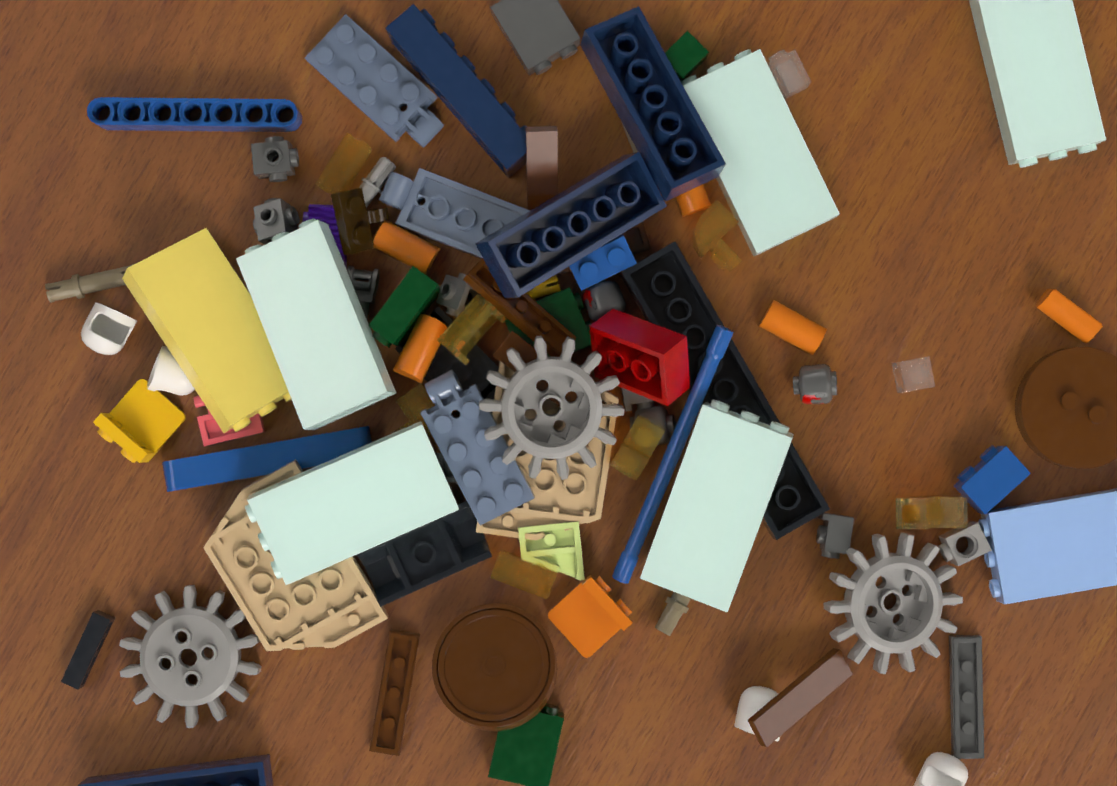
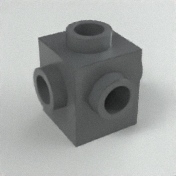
(264, 155)
(274, 218)
(455, 294)

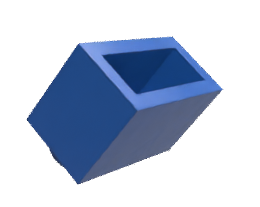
(603, 263)
(991, 478)

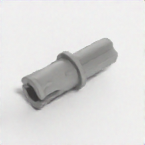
(376, 179)

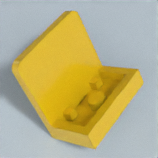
(140, 422)

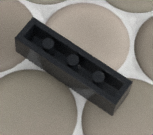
(88, 649)

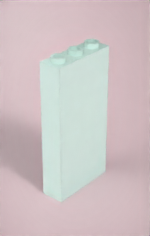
(1038, 78)
(768, 166)
(315, 324)
(351, 503)
(717, 504)

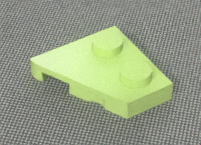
(557, 550)

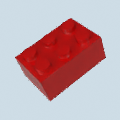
(642, 356)

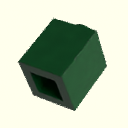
(686, 55)

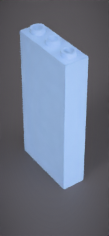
(1052, 546)

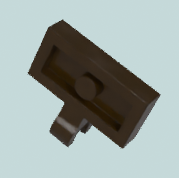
(354, 220)

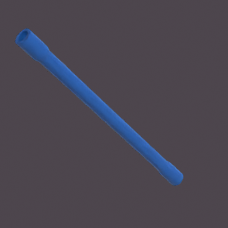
(714, 353)

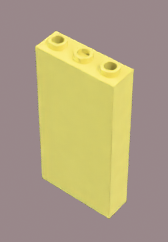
(210, 328)

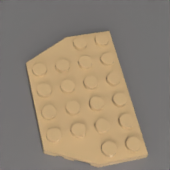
(555, 499)
(306, 613)

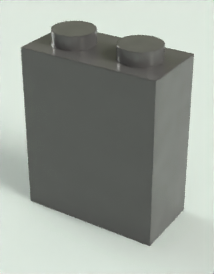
(536, 32)

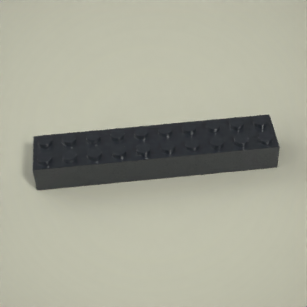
(675, 300)

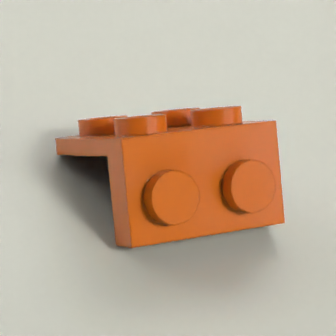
(590, 615)

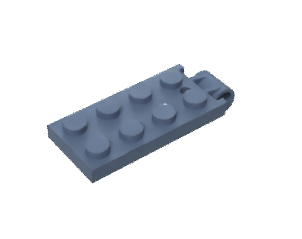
(375, 82)
(450, 211)
(474, 462)

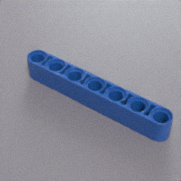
(181, 109)
(261, 459)

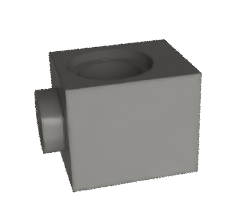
(976, 547)

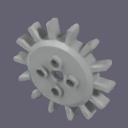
(537, 434)
(918, 608)
(203, 629)

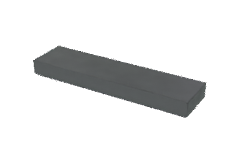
(966, 696)

